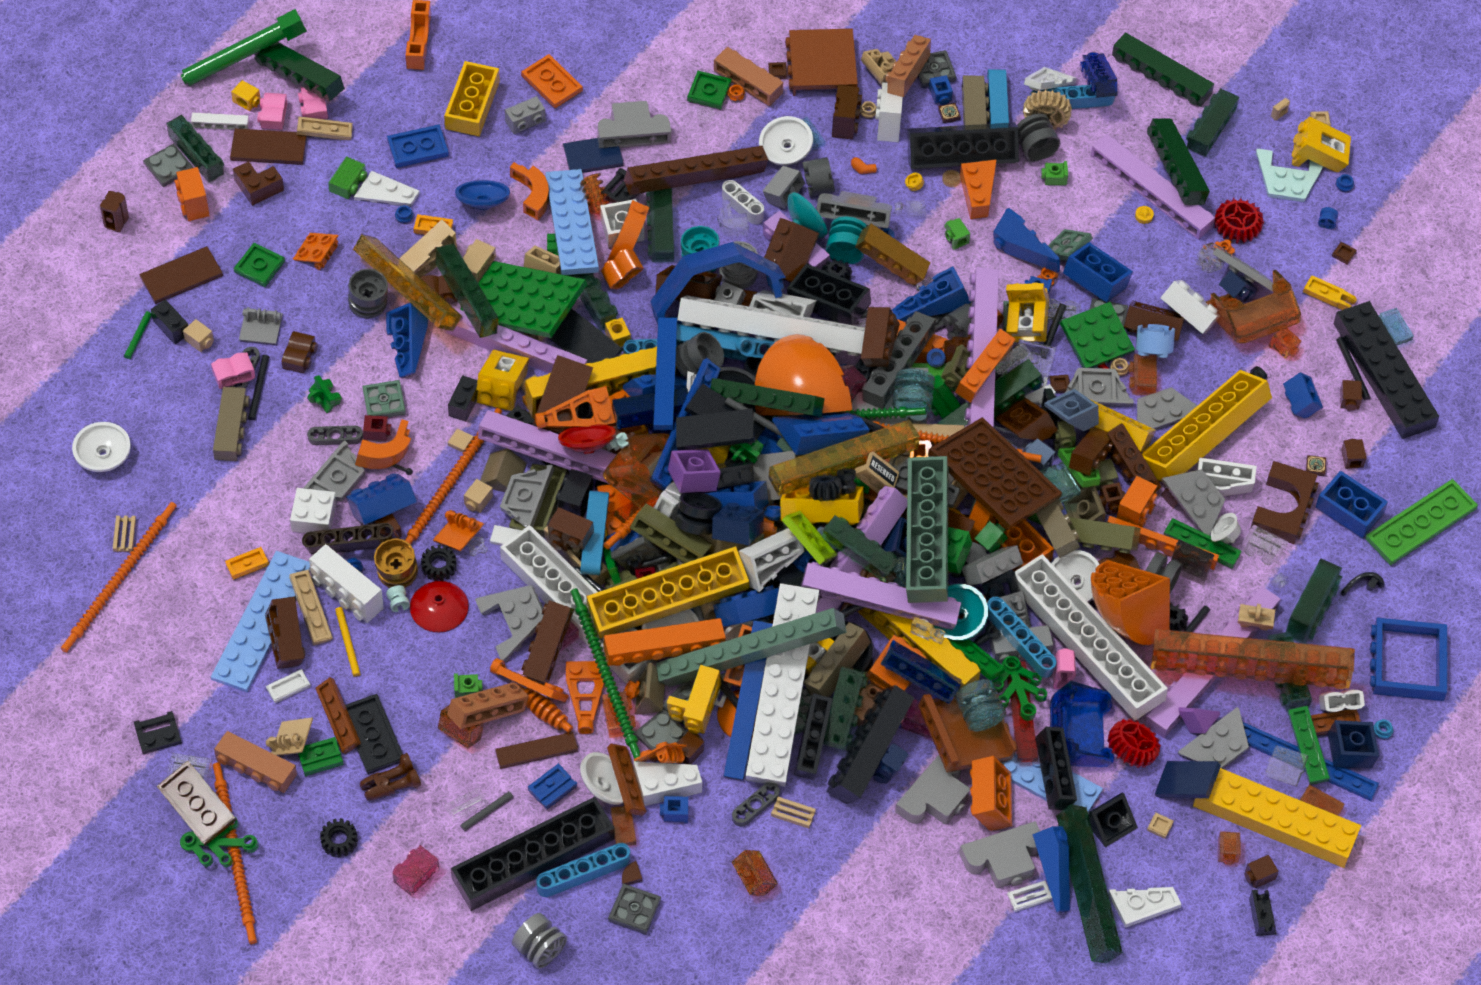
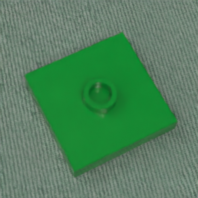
(709, 89)
(259, 264)

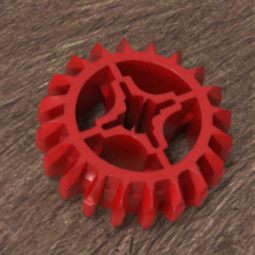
(1235, 223)
(1133, 743)

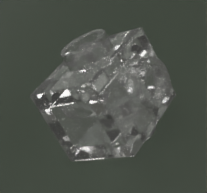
(1207, 261)

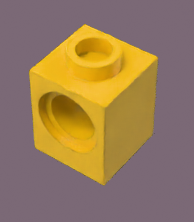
(246, 95)
(614, 326)

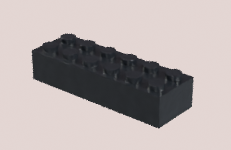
(962, 144)
(870, 744)

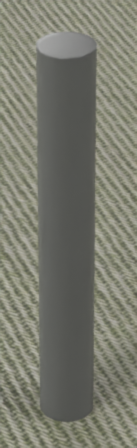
(486, 811)

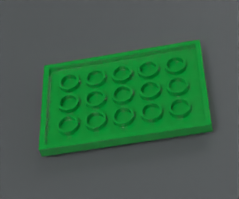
(529, 297)

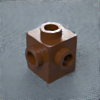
(1111, 497)

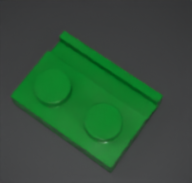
(320, 756)

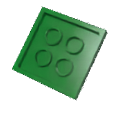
(1097, 336)

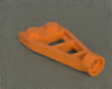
(600, 407)
(498, 667)
(584, 672)

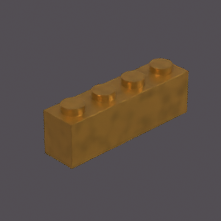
(892, 254)

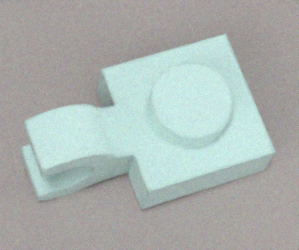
(618, 442)

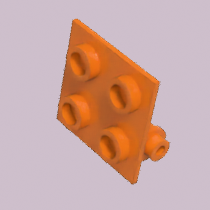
(317, 249)
(458, 530)
(664, 753)

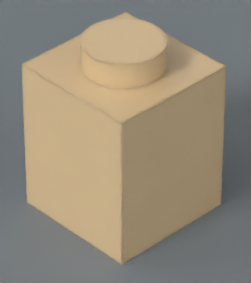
(198, 335)
(478, 496)

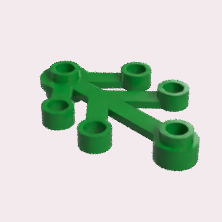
(1020, 686)
(216, 843)

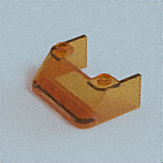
(1260, 316)
(629, 474)

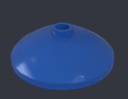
(482, 194)

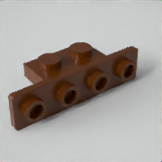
(1129, 456)

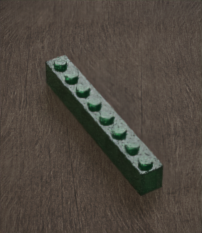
(1090, 885)

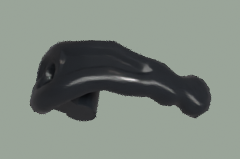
(1373, 577)

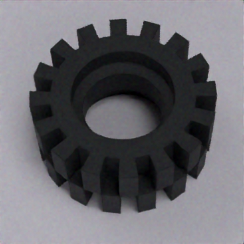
(435, 553)
(342, 848)

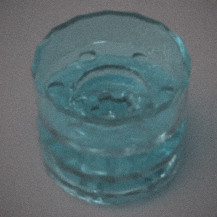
(913, 389)
(980, 705)

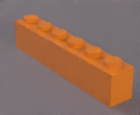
(662, 641)

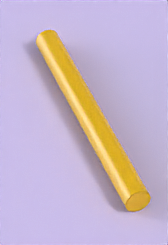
(347, 641)

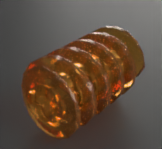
(593, 192)

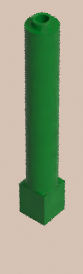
(288, 26)

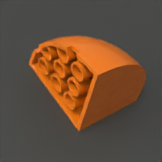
(803, 367)
(1131, 600)

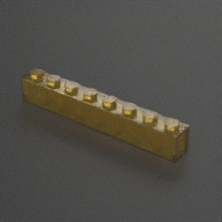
(407, 282)
(848, 454)

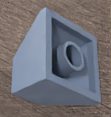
(1075, 409)

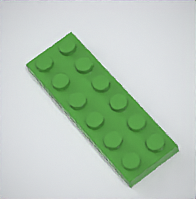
(1421, 522)

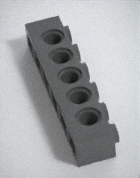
(905, 352)

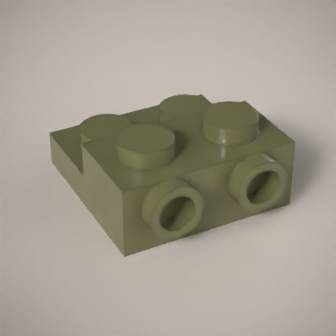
(956, 369)
(1064, 436)

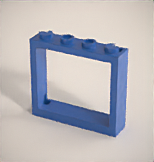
(1405, 689)

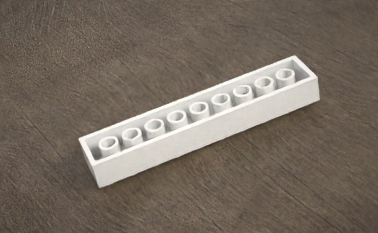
(769, 324)
(553, 580)
(1090, 637)
(780, 694)

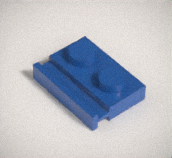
(552, 786)

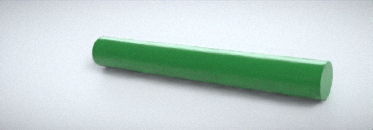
(138, 334)

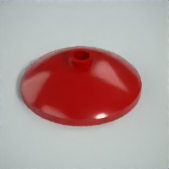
(587, 438)
(440, 615)

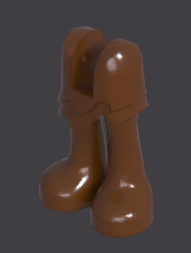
(380, 782)

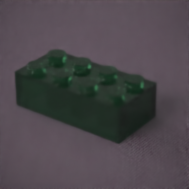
(1314, 601)

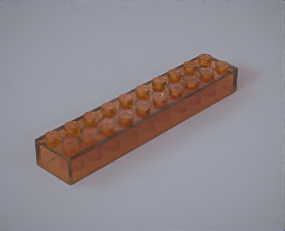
(1252, 659)

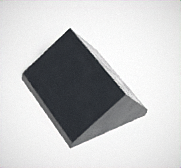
(1112, 820)

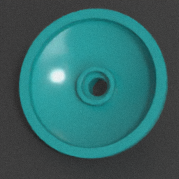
(805, 214)
(973, 608)

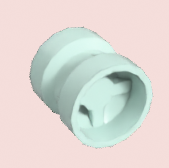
(398, 597)

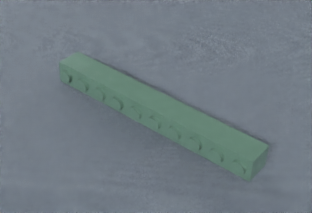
(753, 646)

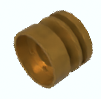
(395, 554)

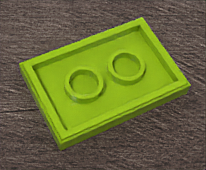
(809, 537)

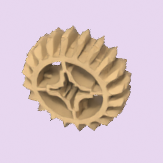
(1051, 104)

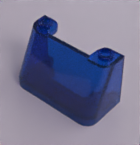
(1081, 713)

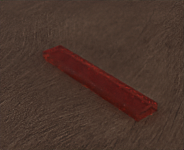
(1023, 730)

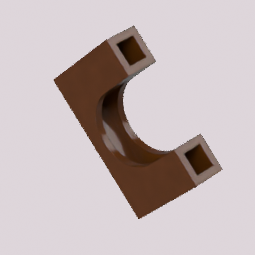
(1300, 486)

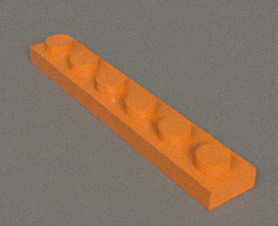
(1155, 540)

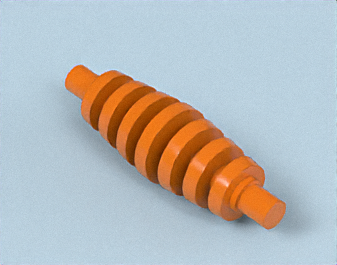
(546, 710)

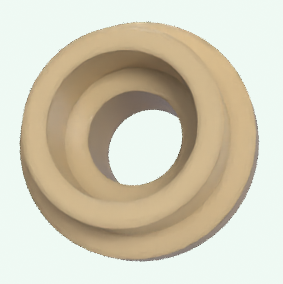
(868, 105)
(1122, 363)

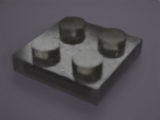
(1195, 561)

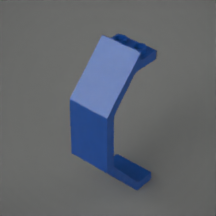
(708, 260)

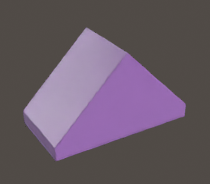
(1198, 719)

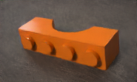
(419, 33)
(984, 365)

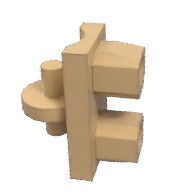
(1256, 616)

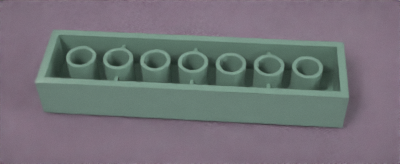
(927, 529)

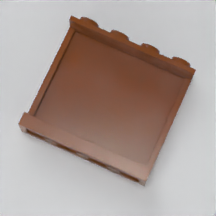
(821, 59)
(957, 743)

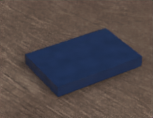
(589, 157)
(1187, 779)

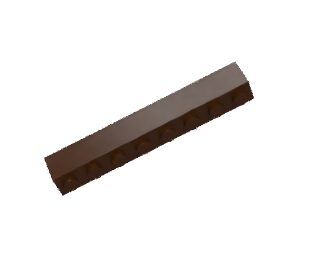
(695, 170)

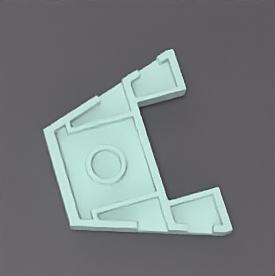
(1287, 182)

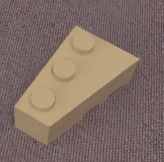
(422, 255)

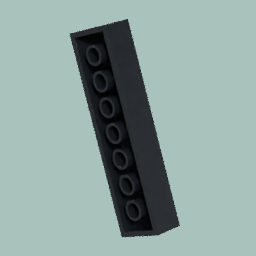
(1386, 370)
(532, 853)

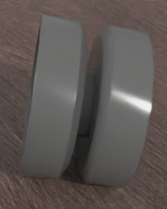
(1159, 567)

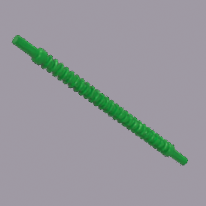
(903, 412)
(582, 611)

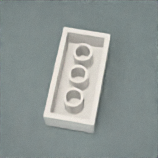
(346, 584)

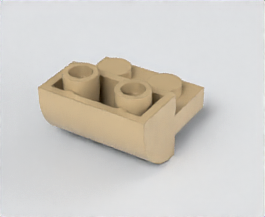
(878, 63)

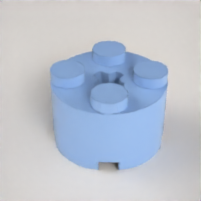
(1155, 340)

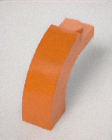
(538, 200)
(630, 229)
(387, 454)

